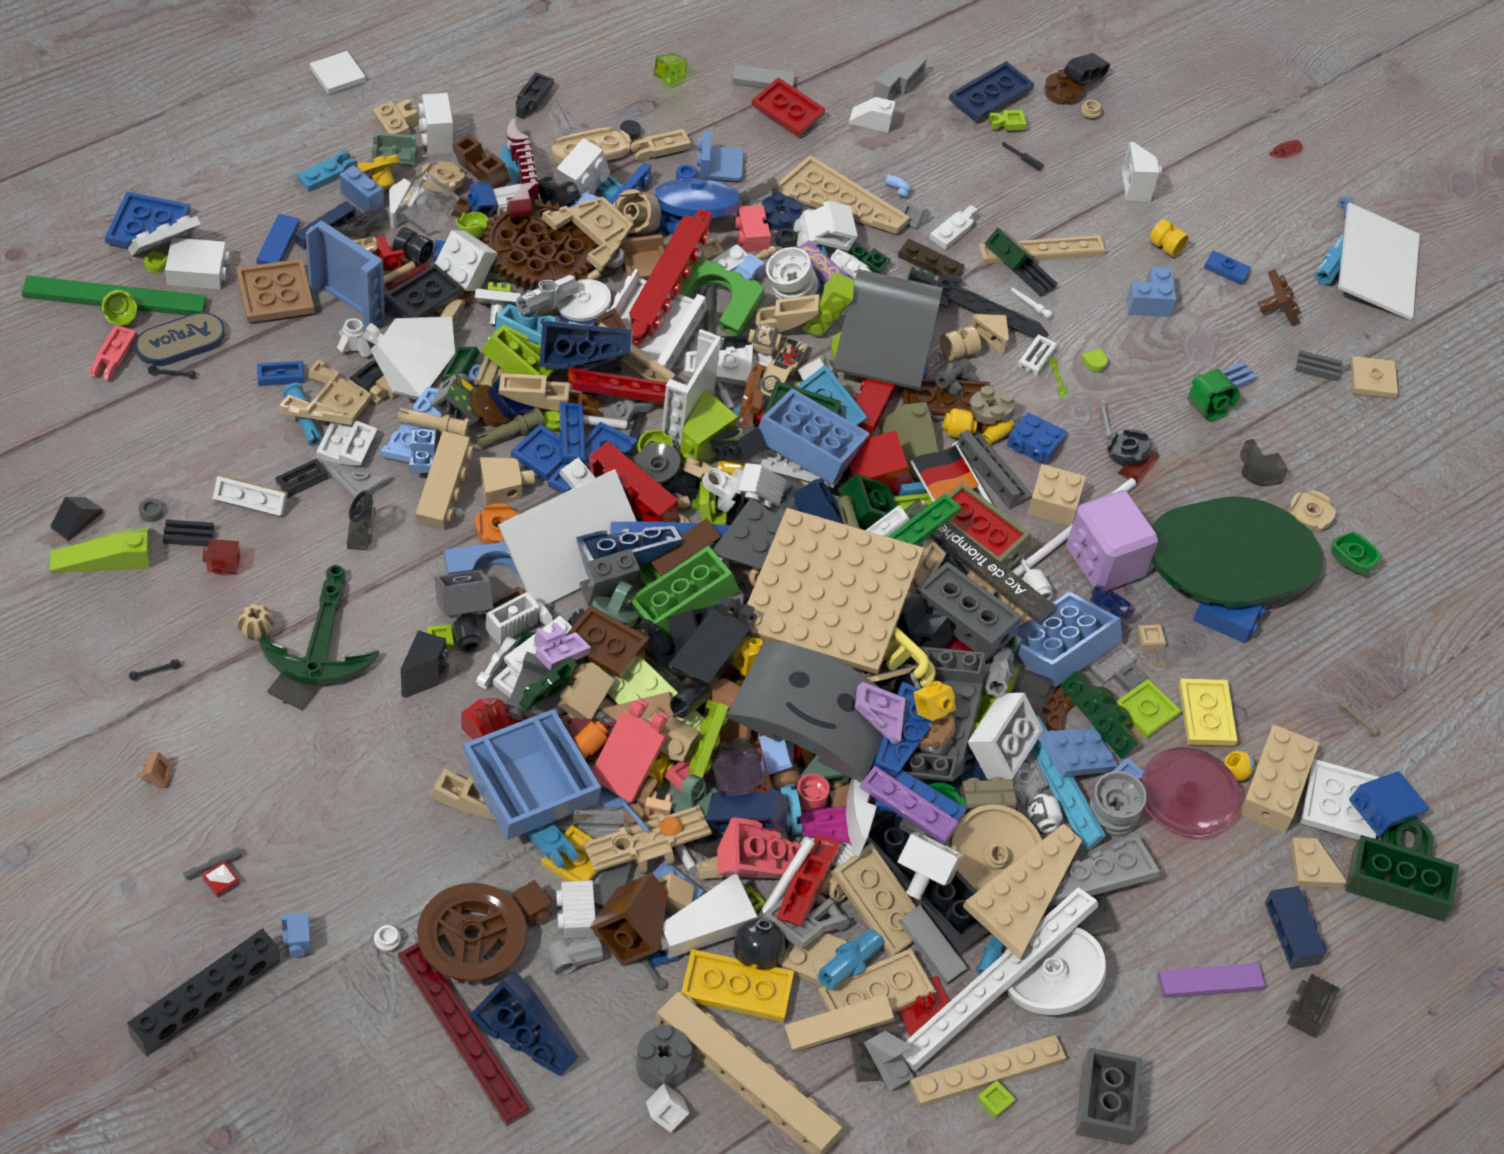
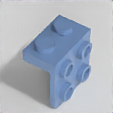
(718, 162)

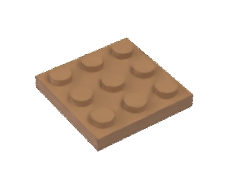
(275, 290)

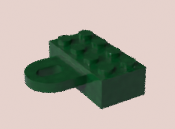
(1403, 874)

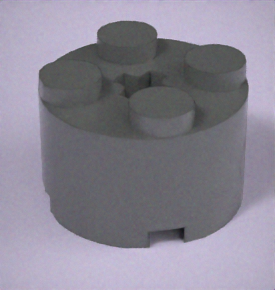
(663, 1057)

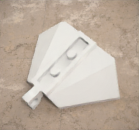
(413, 352)

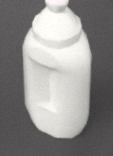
(544, 615)

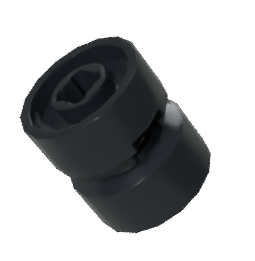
(415, 246)

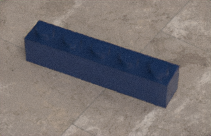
(334, 217)

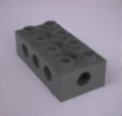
(973, 612)

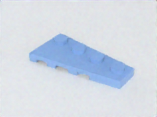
(400, 442)

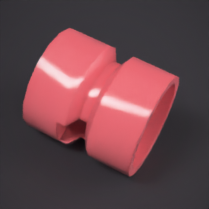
(812, 792)

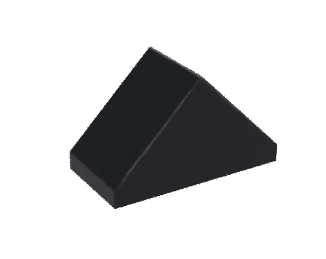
(74, 516)

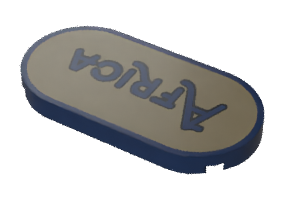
(180, 338)

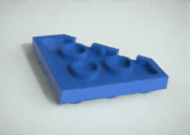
(141, 214)

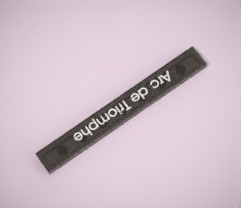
(989, 569)

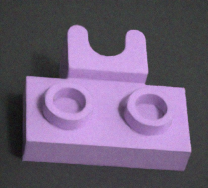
(556, 647)

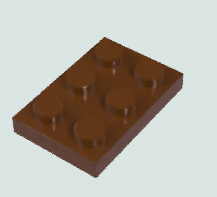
(611, 642)

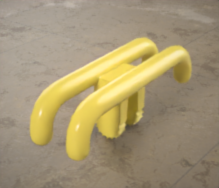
(901, 649)

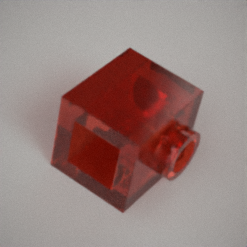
(222, 556)

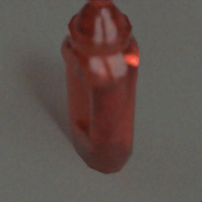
(1287, 148)

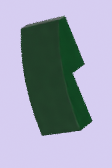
(873, 258)

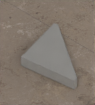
(356, 482)

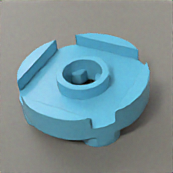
(794, 811)

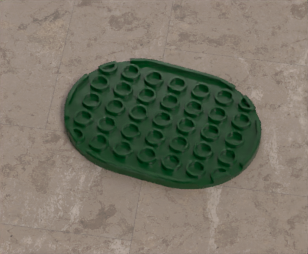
(1235, 551)

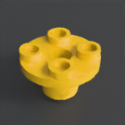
(381, 170)

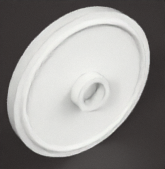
(586, 304)

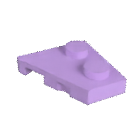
(882, 710)

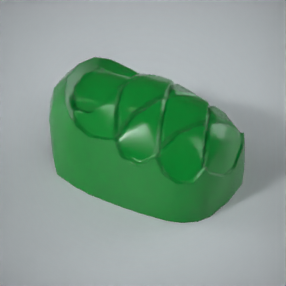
(1355, 553)

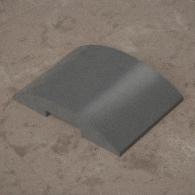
(888, 329)

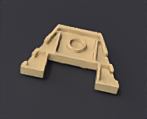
(599, 221)
(337, 401)

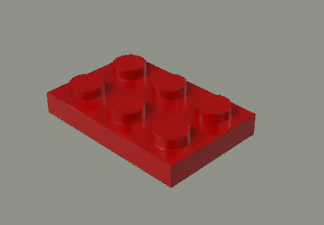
(788, 107)

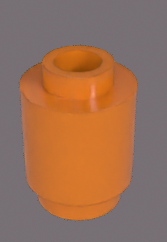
(591, 738)

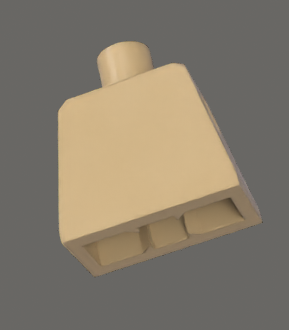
(503, 479)

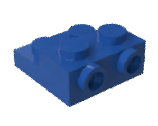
(1036, 438)

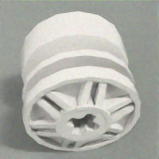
(791, 273)

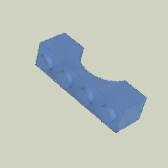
(477, 557)

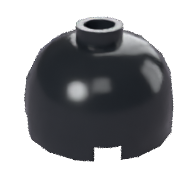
(760, 944)

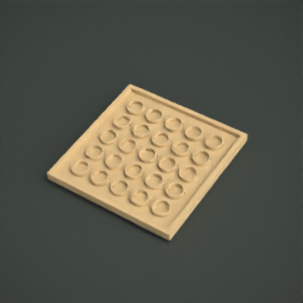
(833, 589)

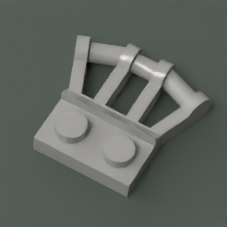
(811, 927)

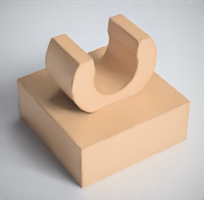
(657, 807)

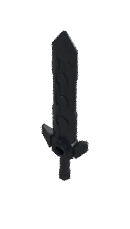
(979, 304)

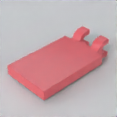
(630, 751)

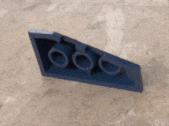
(644, 545)

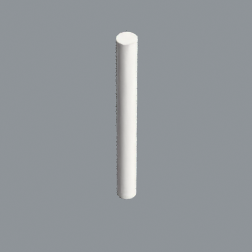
(787, 876)

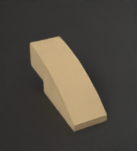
(789, 312)
(534, 390)
(459, 794)

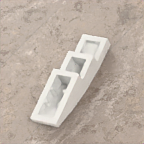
(858, 816)

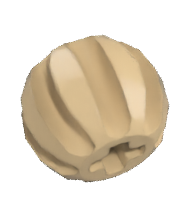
(255, 621)

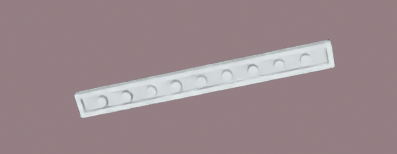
(997, 979)

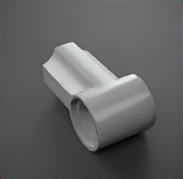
(567, 956)

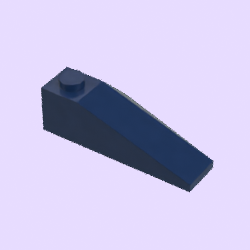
(577, 344)
(521, 1020)

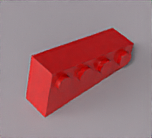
(645, 495)

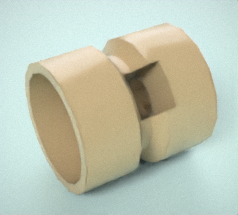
(960, 343)

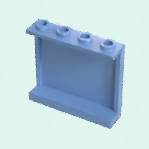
(346, 272)

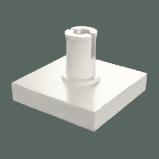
(497, 299)

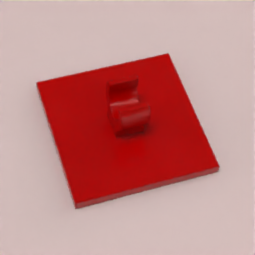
(925, 1008)

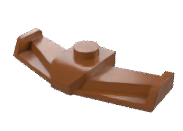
(752, 398)

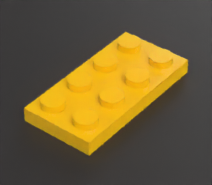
(735, 987)

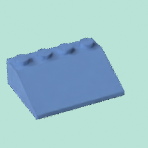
(811, 435)
(1068, 638)

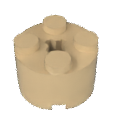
(647, 210)

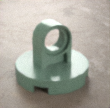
(617, 605)
(692, 793)

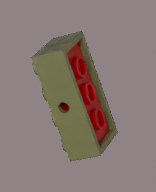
(990, 527)

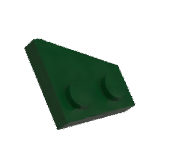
(548, 685)

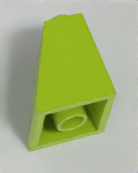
(706, 421)

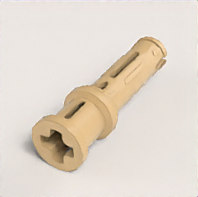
(440, 423)

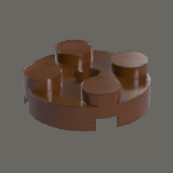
(1072, 90)

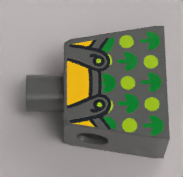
(454, 398)

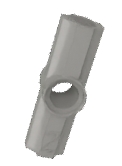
(547, 294)
(999, 672)

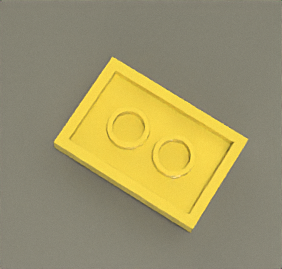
(1207, 712)

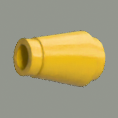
(998, 430)

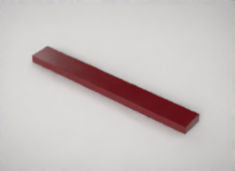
(465, 1036)

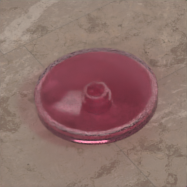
(1190, 792)

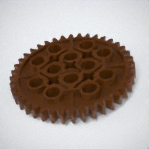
(535, 251)

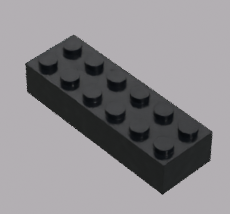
(940, 902)

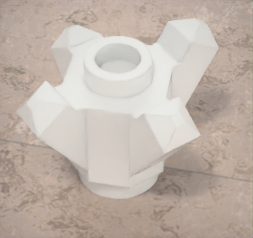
(353, 339)

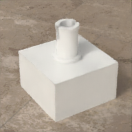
(929, 862)

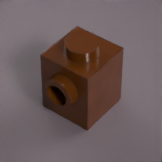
(534, 903)

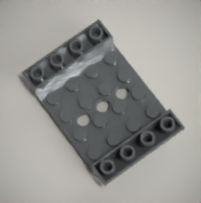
(966, 676)

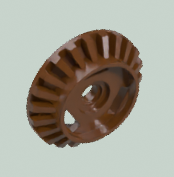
(444, 918)

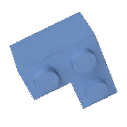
(1154, 296)

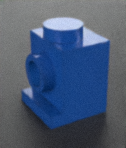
(482, 198)

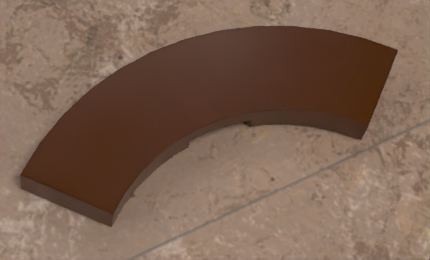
(1055, 708)

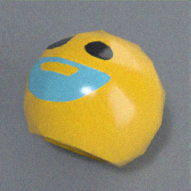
(1240, 764)

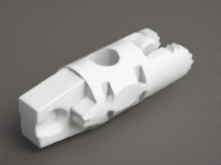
(848, 263)

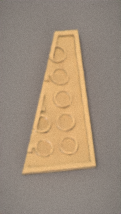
(1020, 894)

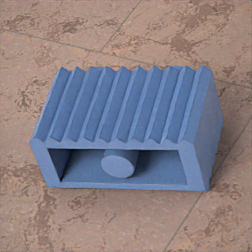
(361, 189)

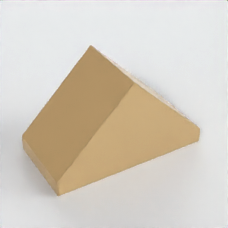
(992, 330)

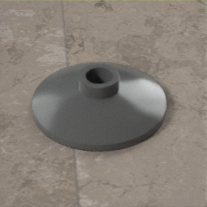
(659, 455)

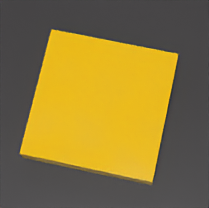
(578, 869)

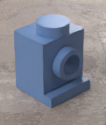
(296, 934)

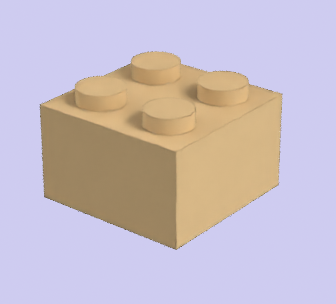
(1056, 495)

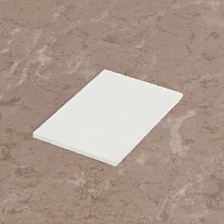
(1379, 261)
(545, 536)

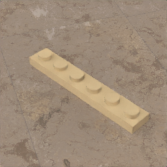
(986, 1070)

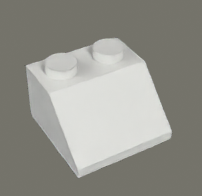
(1140, 174)

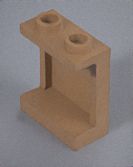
(642, 254)

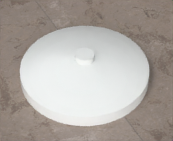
(1063, 977)

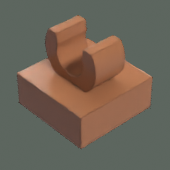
(156, 770)

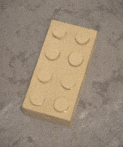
(1278, 778)

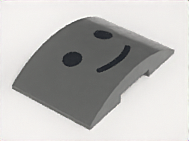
(809, 704)

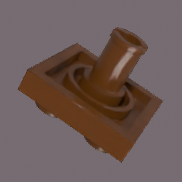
(1282, 298)

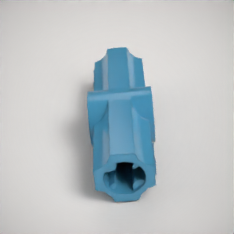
(1331, 264)
(850, 959)

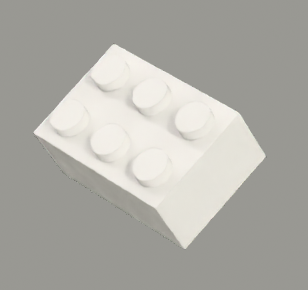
(1005, 736)

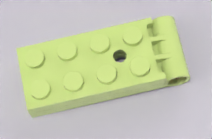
(643, 682)

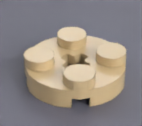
(446, 173)
(692, 466)
(1323, 514)

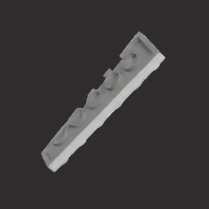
(1116, 868)

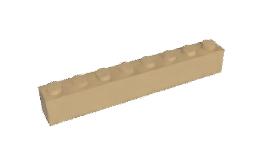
(751, 1077)

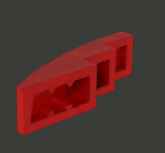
(809, 881)

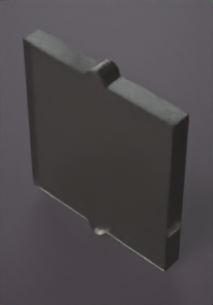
(292, 691)

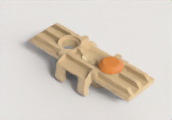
(642, 846)

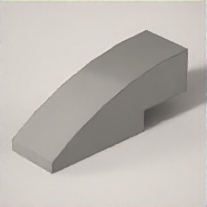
(899, 78)

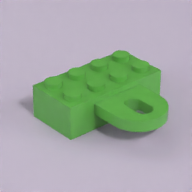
(689, 586)

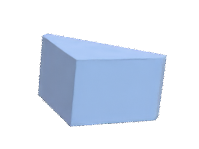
(777, 753)

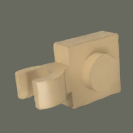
(381, 391)

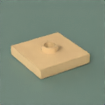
(1374, 377)

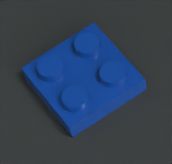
(539, 452)

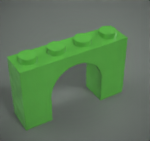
(745, 299)

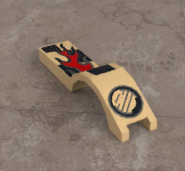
(784, 365)

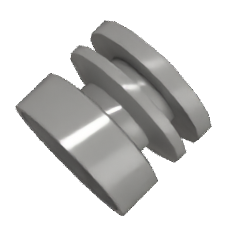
(1118, 802)

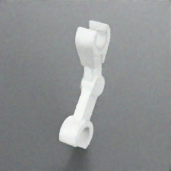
(485, 678)

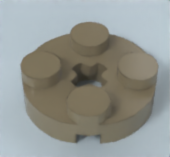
(1001, 402)

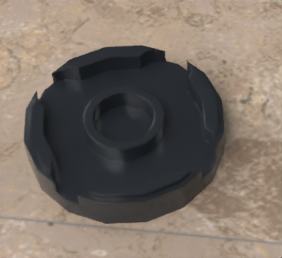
(1129, 447)

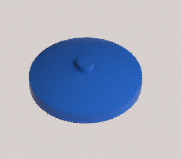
(688, 195)

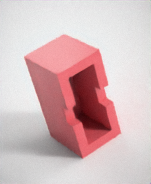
(751, 230)

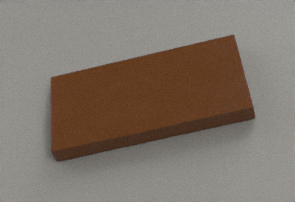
(939, 399)

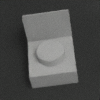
(887, 1055)

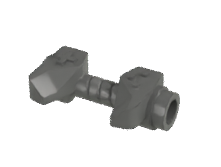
(960, 369)

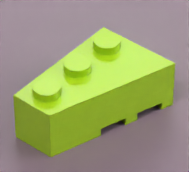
(515, 353)

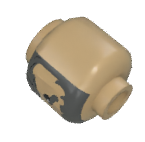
(765, 339)

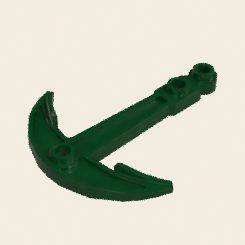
(317, 652)

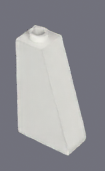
(708, 919)

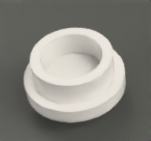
(387, 938)

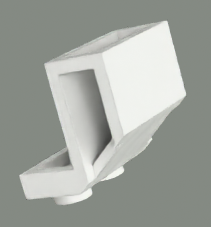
(827, 226)

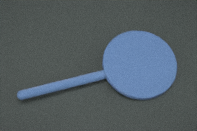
(612, 800)

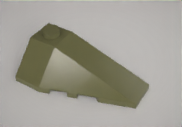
(913, 430)

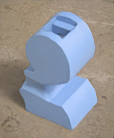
(751, 267)

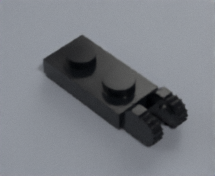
(660, 649)

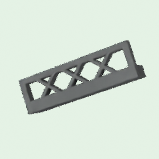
(993, 469)

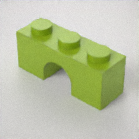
(835, 298)

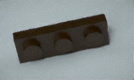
(929, 259)

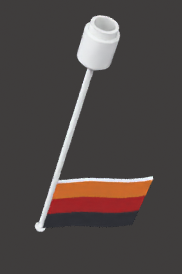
(943, 472)

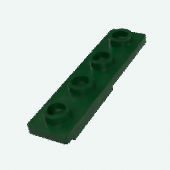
(1102, 712)

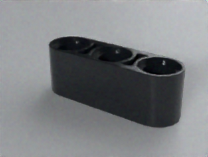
(1086, 68)

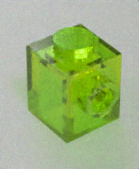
(670, 67)

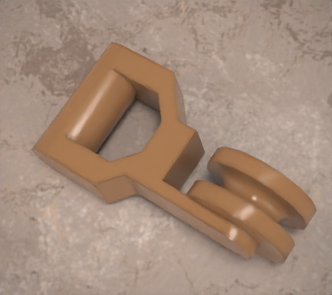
(639, 808)

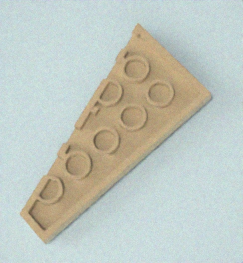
(816, 183)

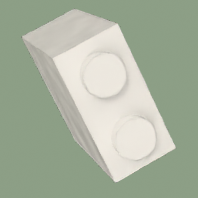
(197, 263)

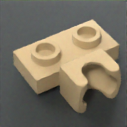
(397, 119)

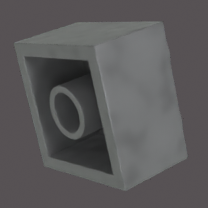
(463, 593)

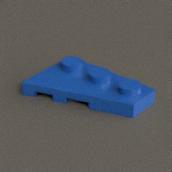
(936, 798)

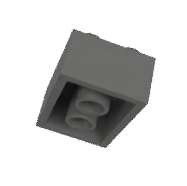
(1108, 1096)

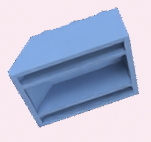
(531, 774)

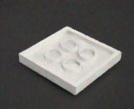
(1328, 803)

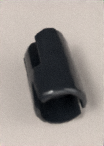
(689, 699)

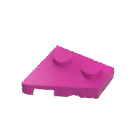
(826, 822)

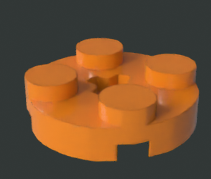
(487, 519)

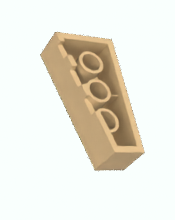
(444, 480)

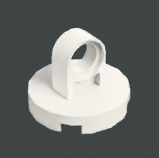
(726, 489)

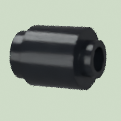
(466, 633)

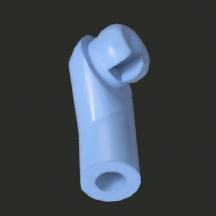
(903, 186)

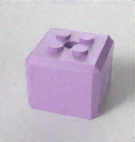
(1112, 540)

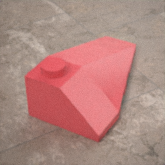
(754, 851)

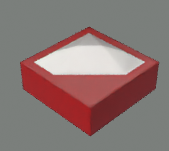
(220, 879)

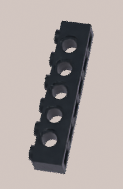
(204, 992)

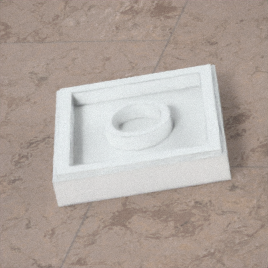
(337, 72)

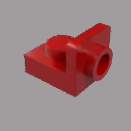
(391, 259)

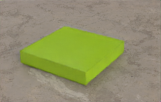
(1149, 708)

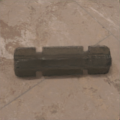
(758, 191)

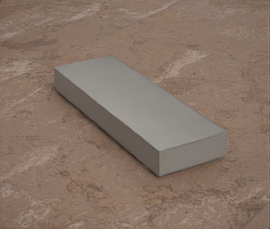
(759, 76)
(932, 944)

